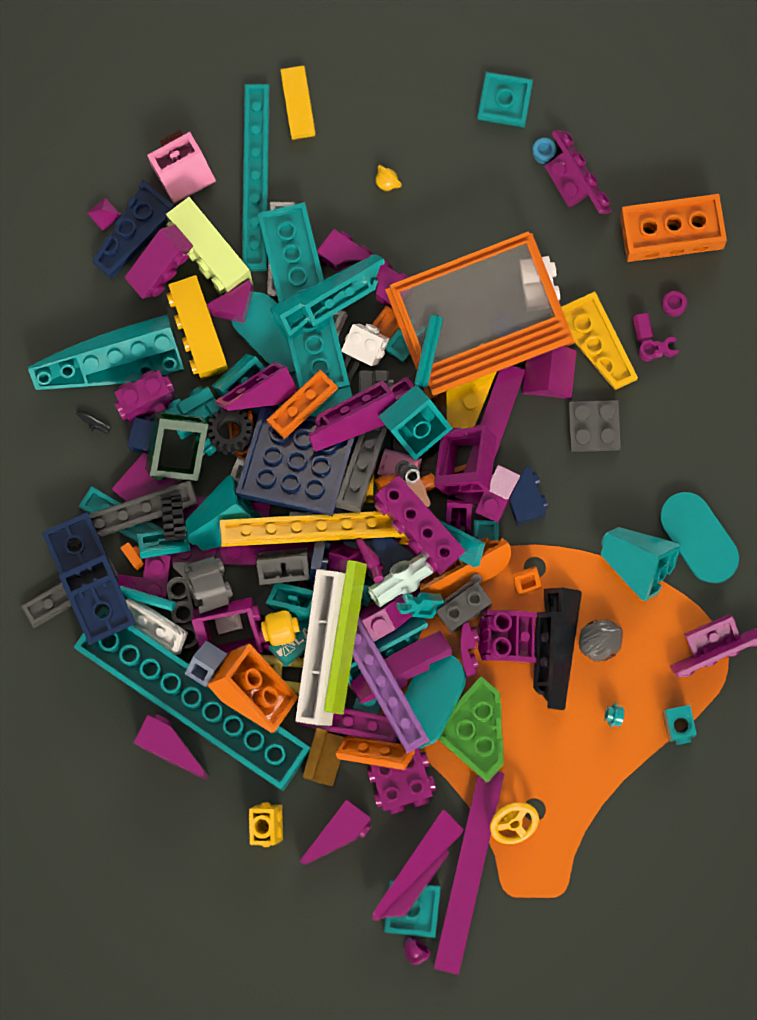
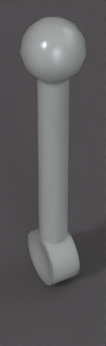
(474, 579)

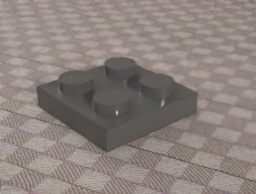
(594, 426)

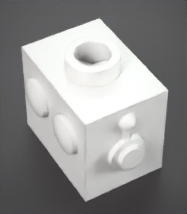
(365, 344)

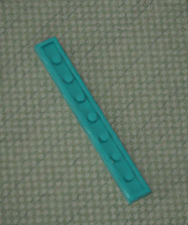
(255, 174)

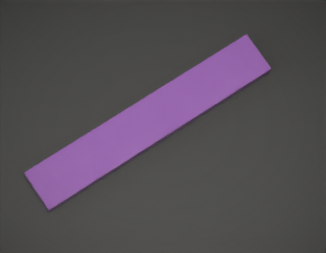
(387, 691)

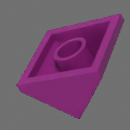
(551, 373)

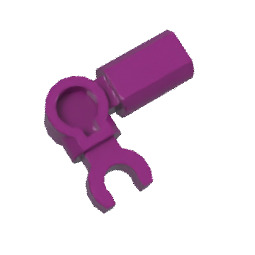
(650, 349)

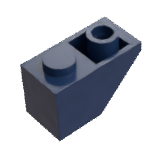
(526, 501)

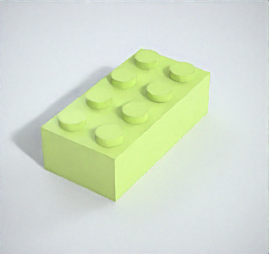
(209, 248)

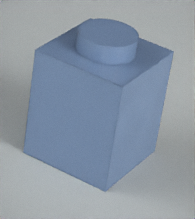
(205, 663)

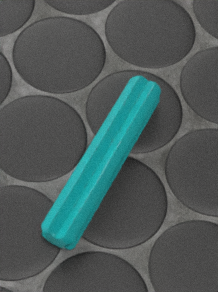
(428, 351)

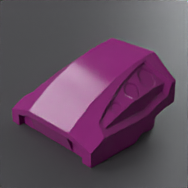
(507, 636)

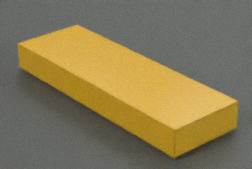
(298, 102)

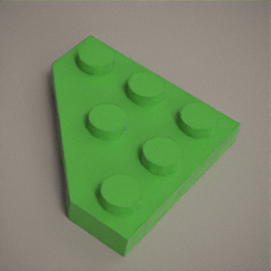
(476, 730)

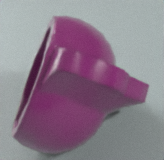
(416, 951)

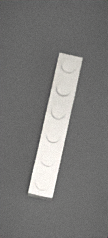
(320, 647)

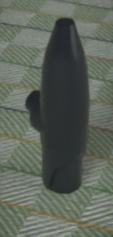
(94, 422)

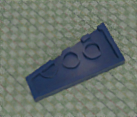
(133, 230)
(386, 548)

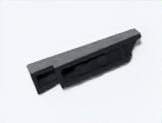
(555, 644)

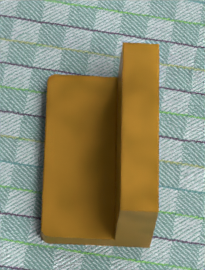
(322, 759)

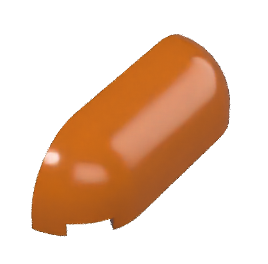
(493, 561)

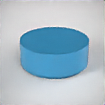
(544, 150)

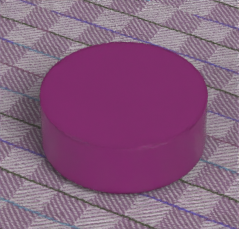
(674, 303)

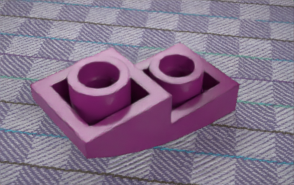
(468, 643)

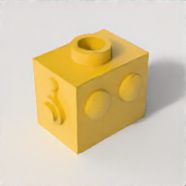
(265, 824)

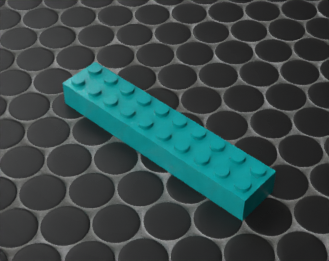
(163, 680)

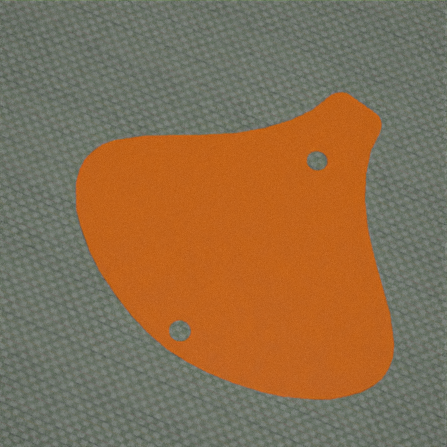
(572, 754)

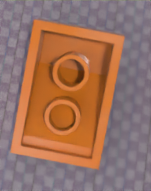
(253, 688)

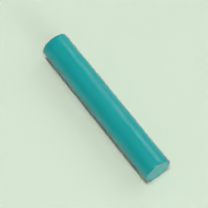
(148, 598)

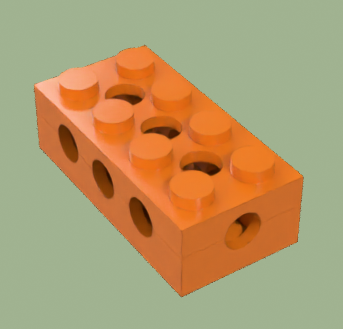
(676, 213)

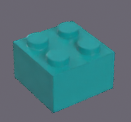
(415, 422)

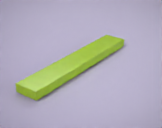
(345, 637)

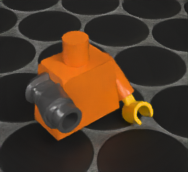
(411, 476)

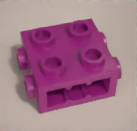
(144, 396)
(402, 787)

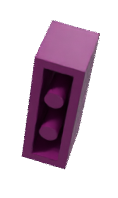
(159, 262)

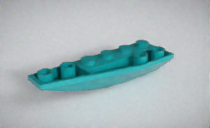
(112, 357)

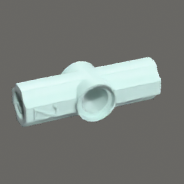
(403, 579)

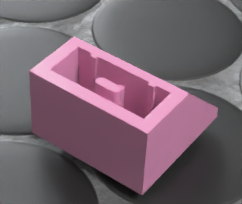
(181, 168)

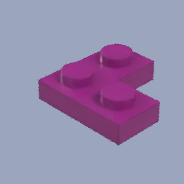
(154, 579)

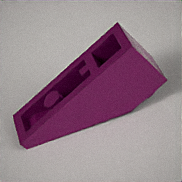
(266, 388)
(384, 619)
(341, 830)

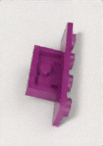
(573, 177)
(713, 643)

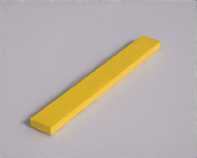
(306, 528)

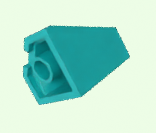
(221, 504)
(640, 559)

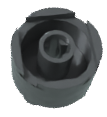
(207, 584)

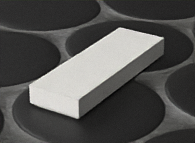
(157, 627)

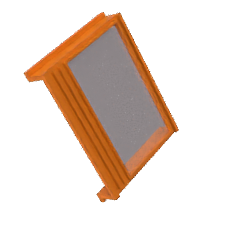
(493, 312)

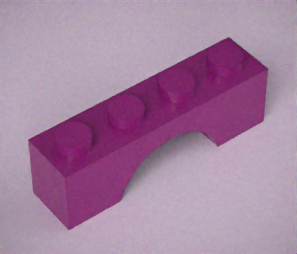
(340, 252)

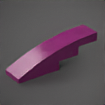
(407, 663)

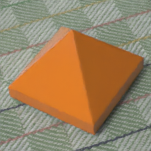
(527, 580)

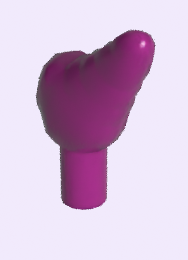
(371, 559)

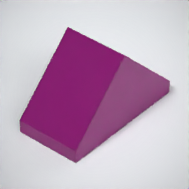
(233, 304)
(459, 514)

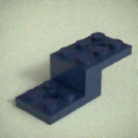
(88, 578)

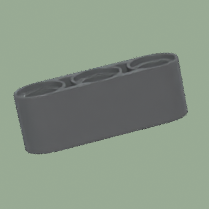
(182, 601)

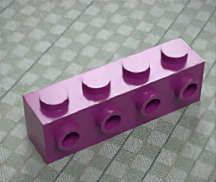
(418, 525)

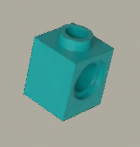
(680, 713)

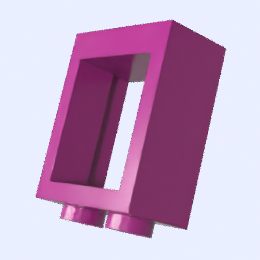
(469, 482)
(234, 607)

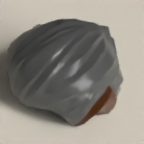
(600, 640)

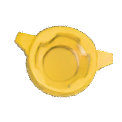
(387, 179)

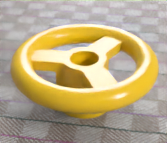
(512, 819)

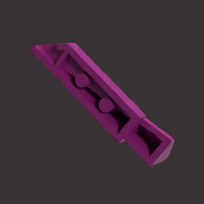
(356, 414)
(419, 868)

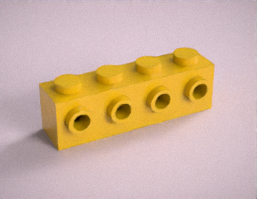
(198, 328)

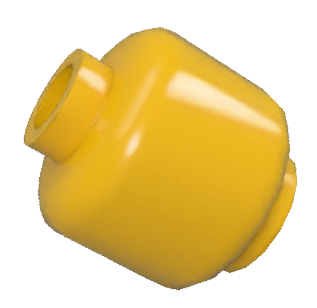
(280, 628)

